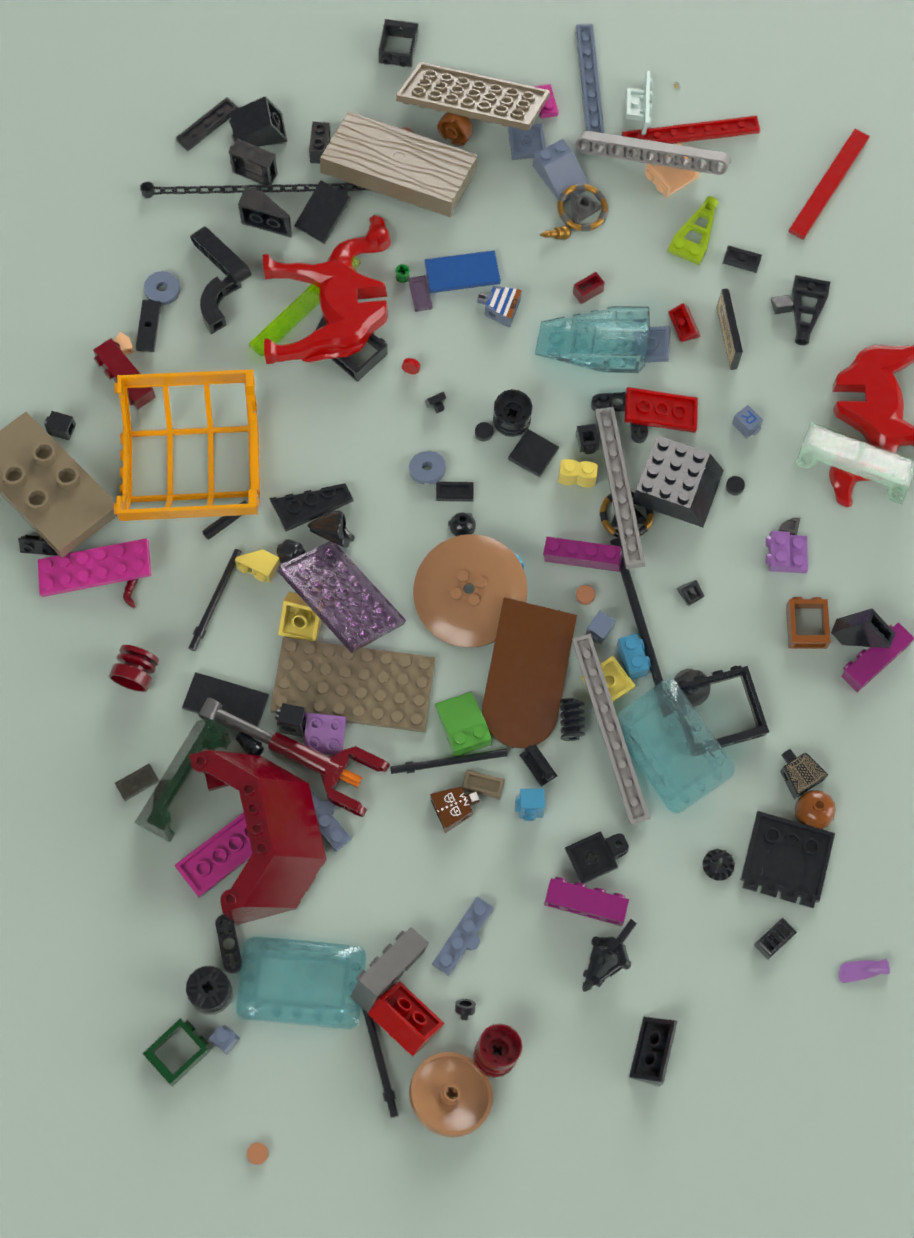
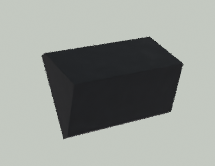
(653, 1050)

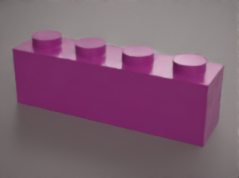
(582, 554)
(875, 659)
(586, 901)

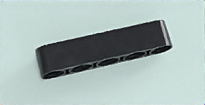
(220, 255)

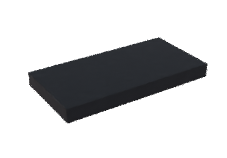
(236, 699)

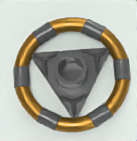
(582, 207)

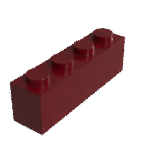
(117, 363)

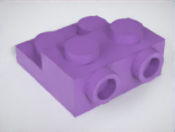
(786, 552)

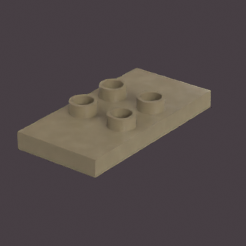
(50, 487)

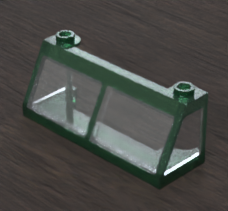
(857, 458)

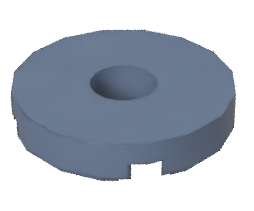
(159, 279)
(423, 459)

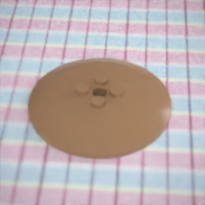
(440, 585)

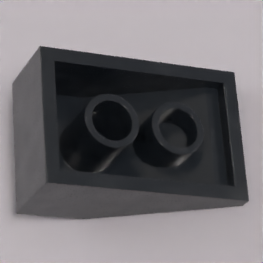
(263, 213)

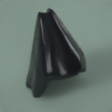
(332, 528)

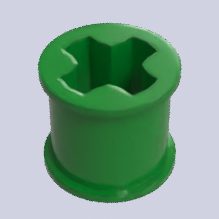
(402, 268)

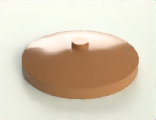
(450, 1094)

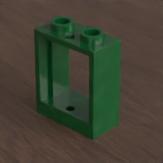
(171, 1078)

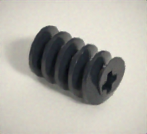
(571, 719)

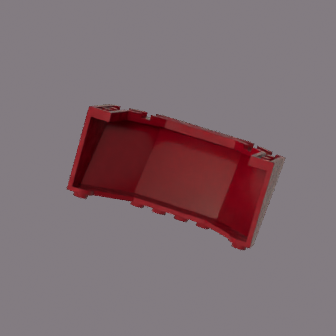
(280, 830)

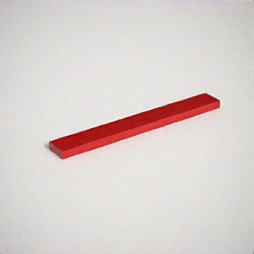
(699, 131)
(828, 184)

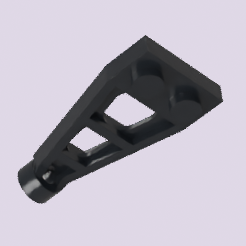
(810, 288)

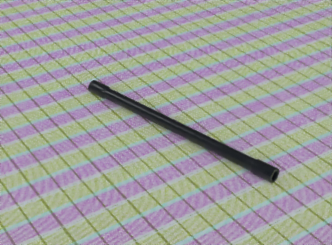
(639, 618)

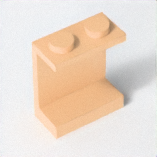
(668, 178)

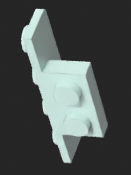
(638, 103)

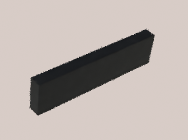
(206, 124)

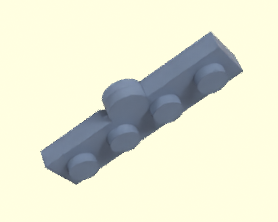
(328, 825)
(463, 936)

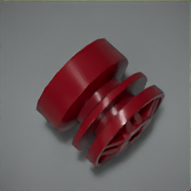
(134, 668)
(498, 1039)

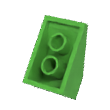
(463, 724)

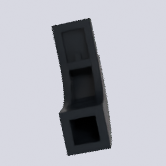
(210, 300)

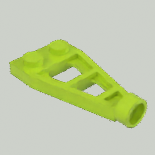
(687, 249)

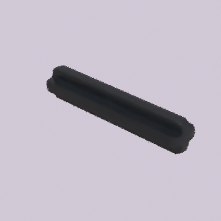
(220, 524)

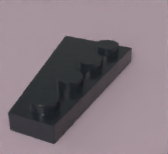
(307, 506)

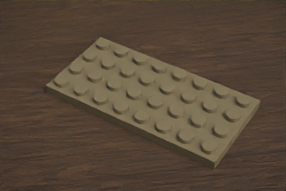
(473, 96)
(362, 685)

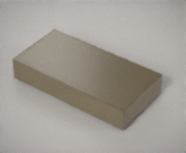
(483, 784)

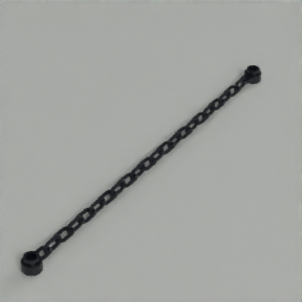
(148, 189)

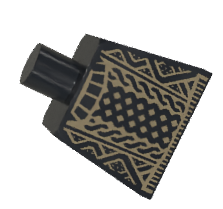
(801, 773)

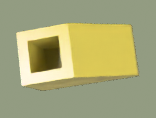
(258, 563)

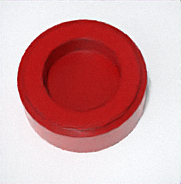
(411, 366)

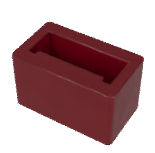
(588, 287)

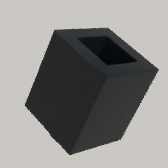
(60, 425)

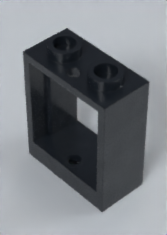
(393, 28)
(253, 162)
(358, 372)

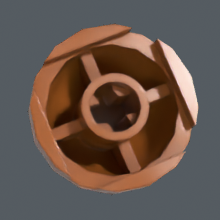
(455, 128)
(815, 809)

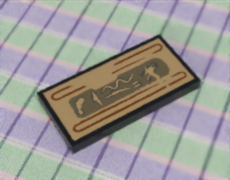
(729, 329)

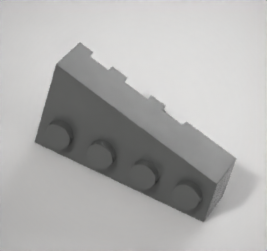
(388, 968)

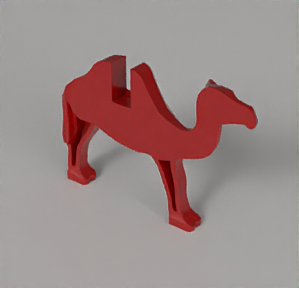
(340, 289)
(880, 414)

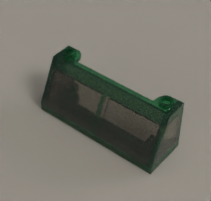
(154, 815)

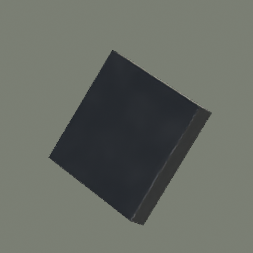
(533, 453)

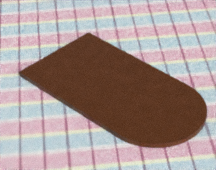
(527, 672)

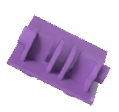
(325, 733)

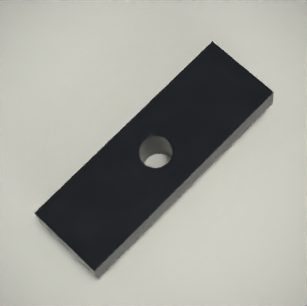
(148, 318)

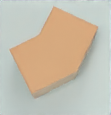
(124, 343)

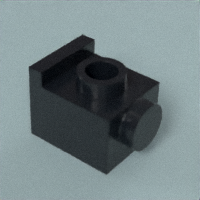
(589, 434)

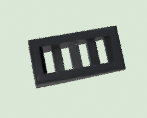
(762, 947)

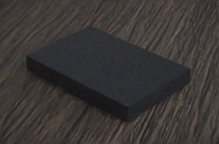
(322, 212)

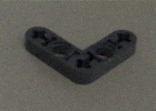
(621, 395)

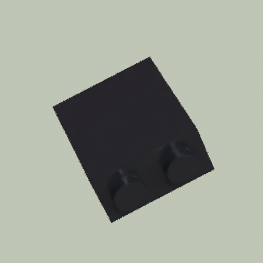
(258, 123)

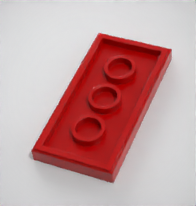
(661, 409)

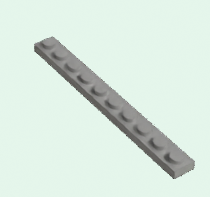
(620, 488)
(610, 729)

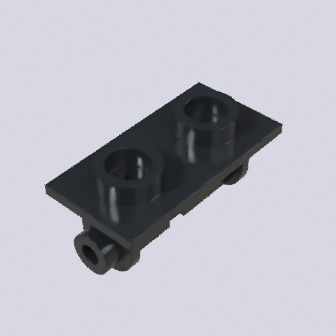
(32, 545)
(538, 765)

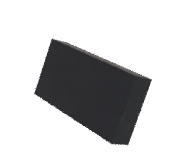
(455, 491)

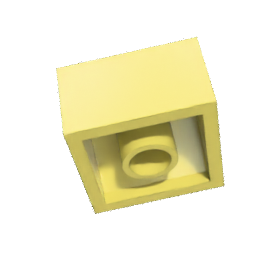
(298, 619)

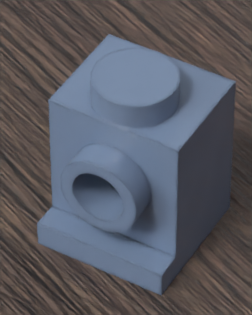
(224, 1038)

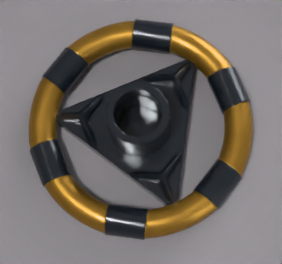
(639, 517)

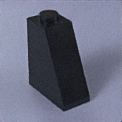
(863, 630)

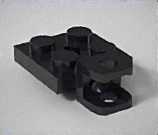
(604, 850)

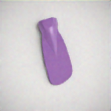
(862, 970)

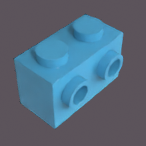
(633, 657)
(530, 804)

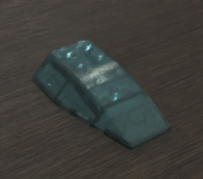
(600, 341)

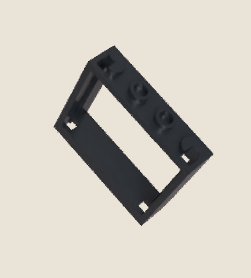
(720, 676)

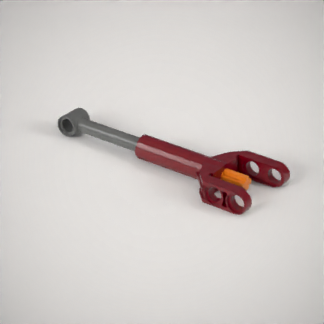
(330, 768)

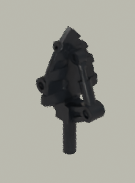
(607, 957)

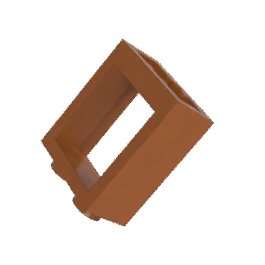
(808, 641)

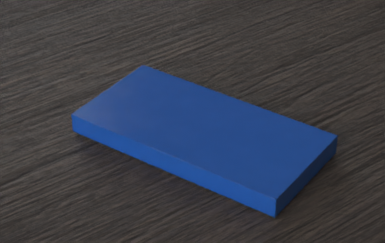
(462, 271)

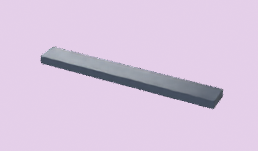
(589, 78)

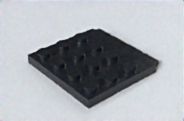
(787, 859)

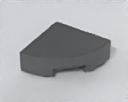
(790, 526)

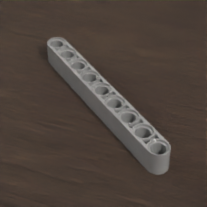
(659, 148)

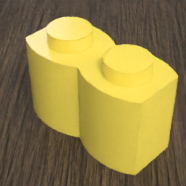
(577, 473)

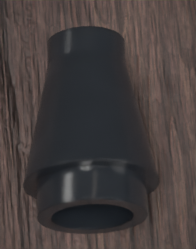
(249, 744)

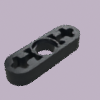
(237, 957)

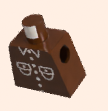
(453, 806)

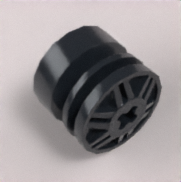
(512, 403)
(216, 999)

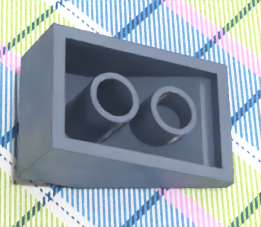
(559, 168)

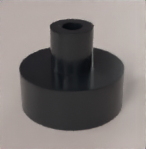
(465, 1008)

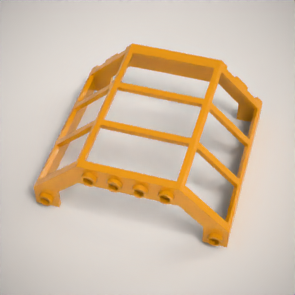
(163, 380)

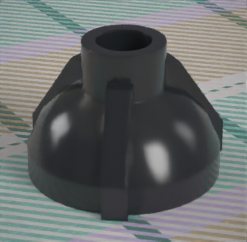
(462, 528)

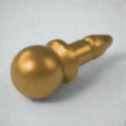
(558, 233)

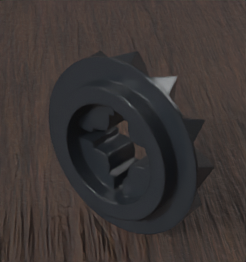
(723, 872)

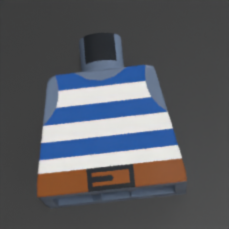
(501, 304)

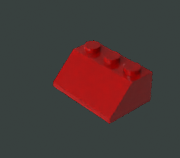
(405, 1018)

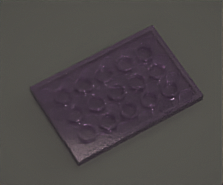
(341, 596)

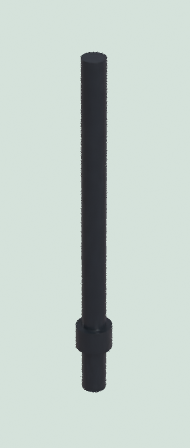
(200, 631)
(411, 767)
(389, 1094)

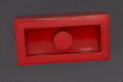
(684, 323)

